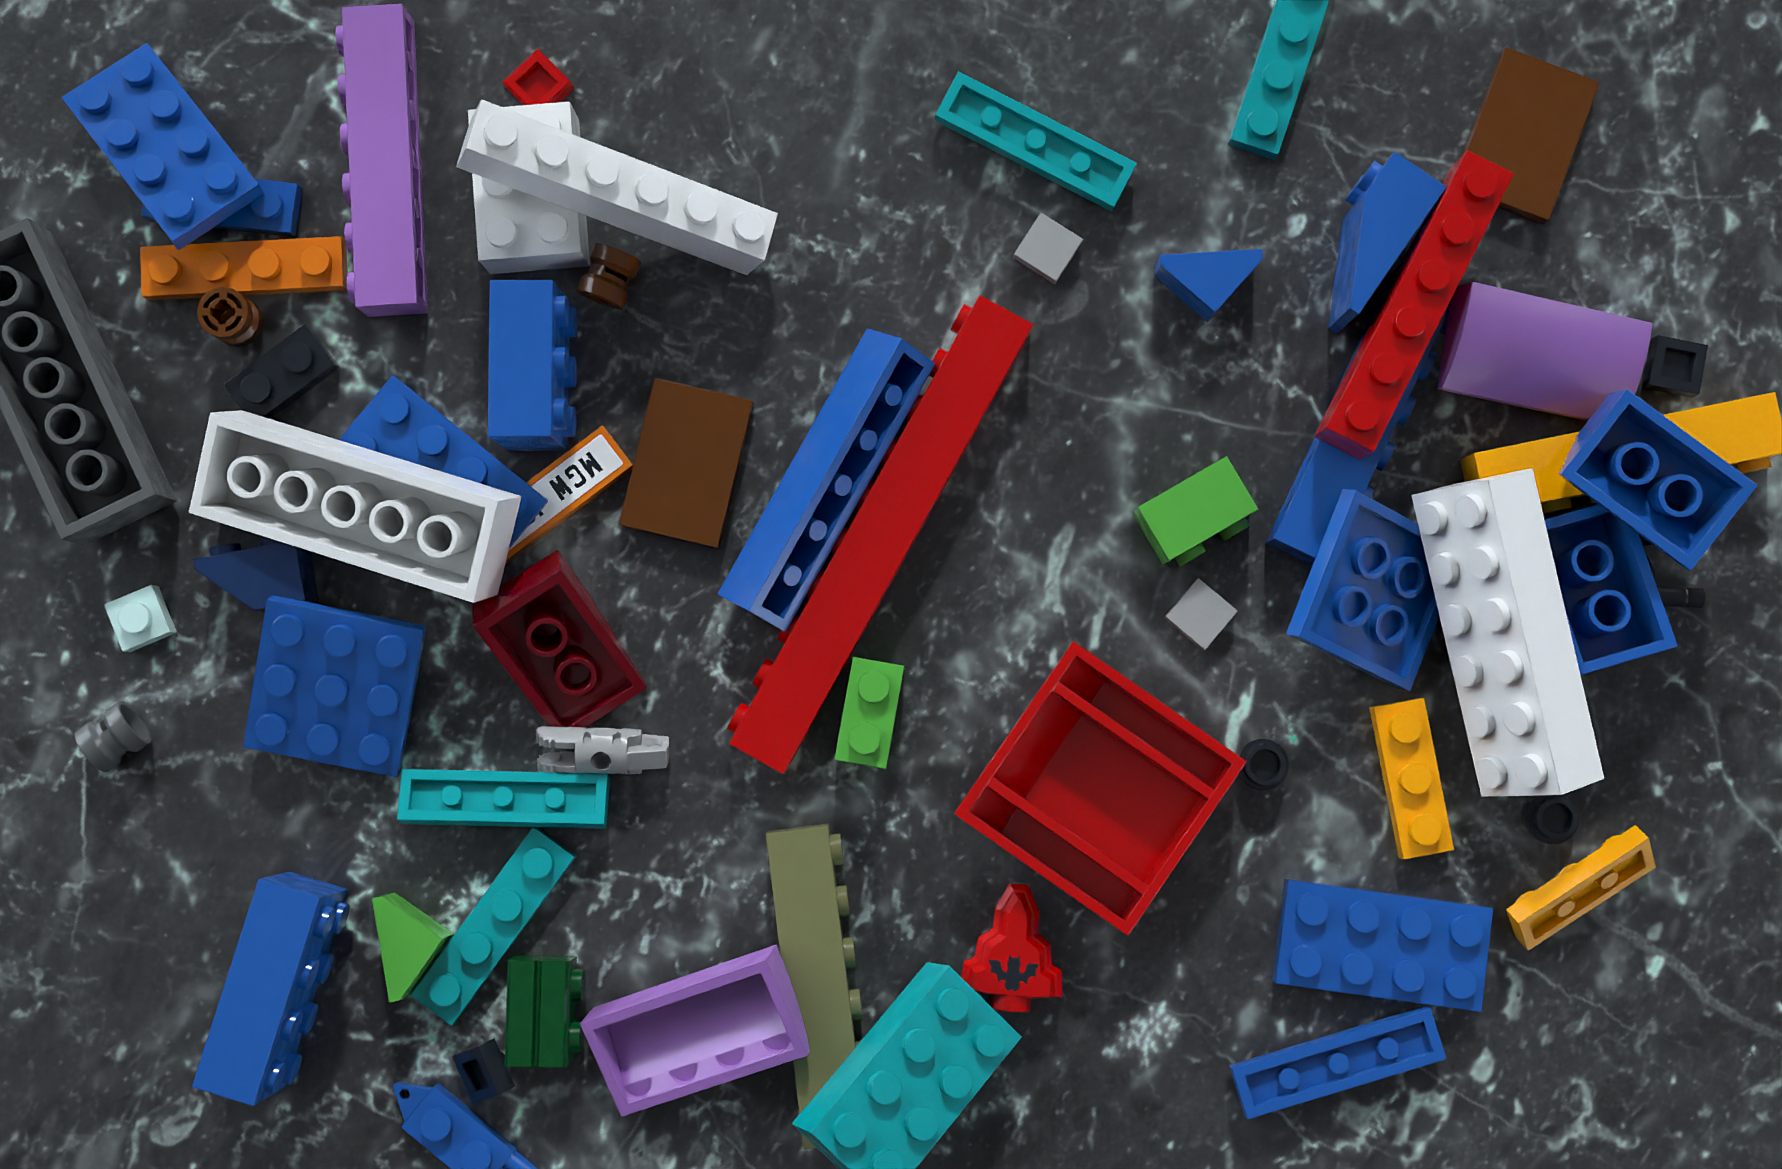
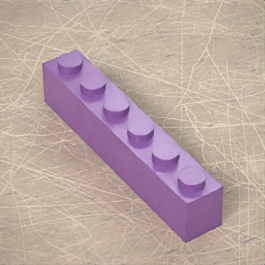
(383, 160)

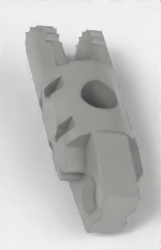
(601, 750)

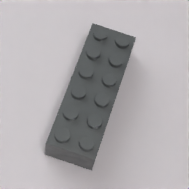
(68, 397)

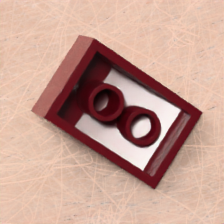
(557, 645)

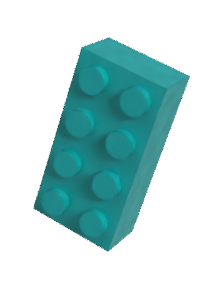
(908, 1075)

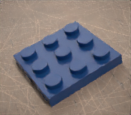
(1369, 593)
(334, 686)

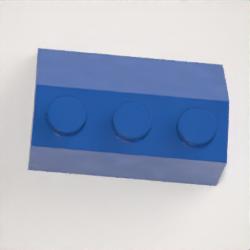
(1655, 477)

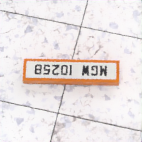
(573, 483)

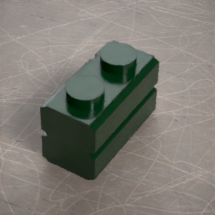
(542, 1011)

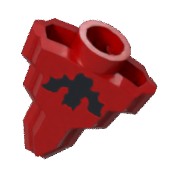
(1013, 957)

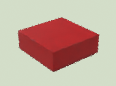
(538, 81)

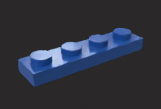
(1337, 1062)

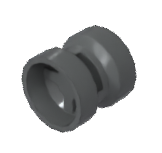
(110, 738)

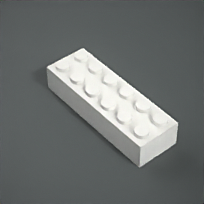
(355, 505)
(1508, 636)

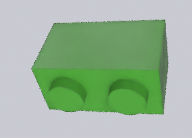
(1195, 511)
(869, 712)

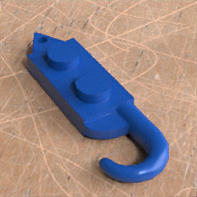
(454, 1130)

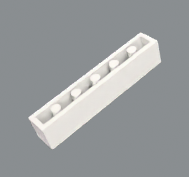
(615, 188)

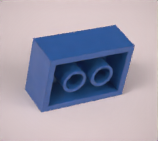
(530, 366)
(1607, 589)

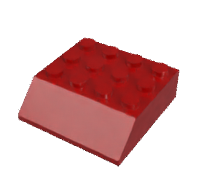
(1100, 788)

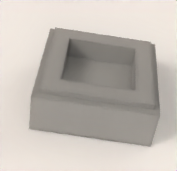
(1047, 248)
(1200, 614)

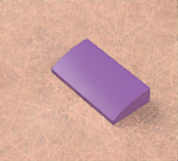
(1538, 351)
(697, 1031)

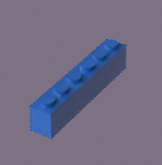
(1328, 470)
(826, 478)

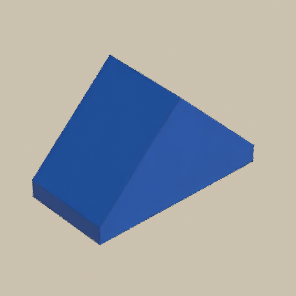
(1206, 278)

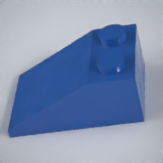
(1383, 217)

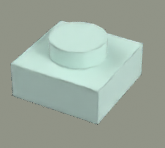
(140, 618)

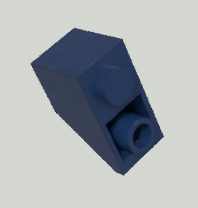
(261, 572)

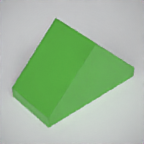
(407, 943)

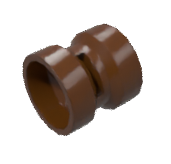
(608, 276)
(241, 321)

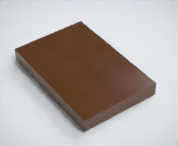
(1531, 128)
(686, 463)

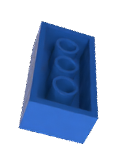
(272, 988)

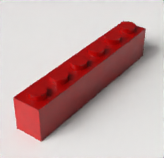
(1413, 306)

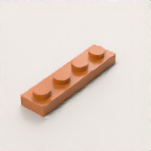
(244, 266)

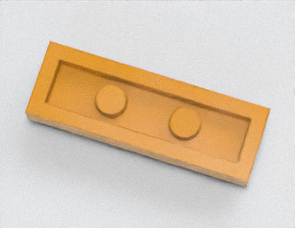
(1411, 778)
(1581, 887)

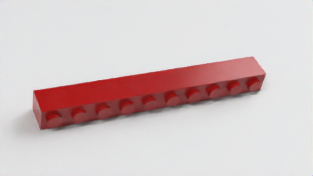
(880, 535)

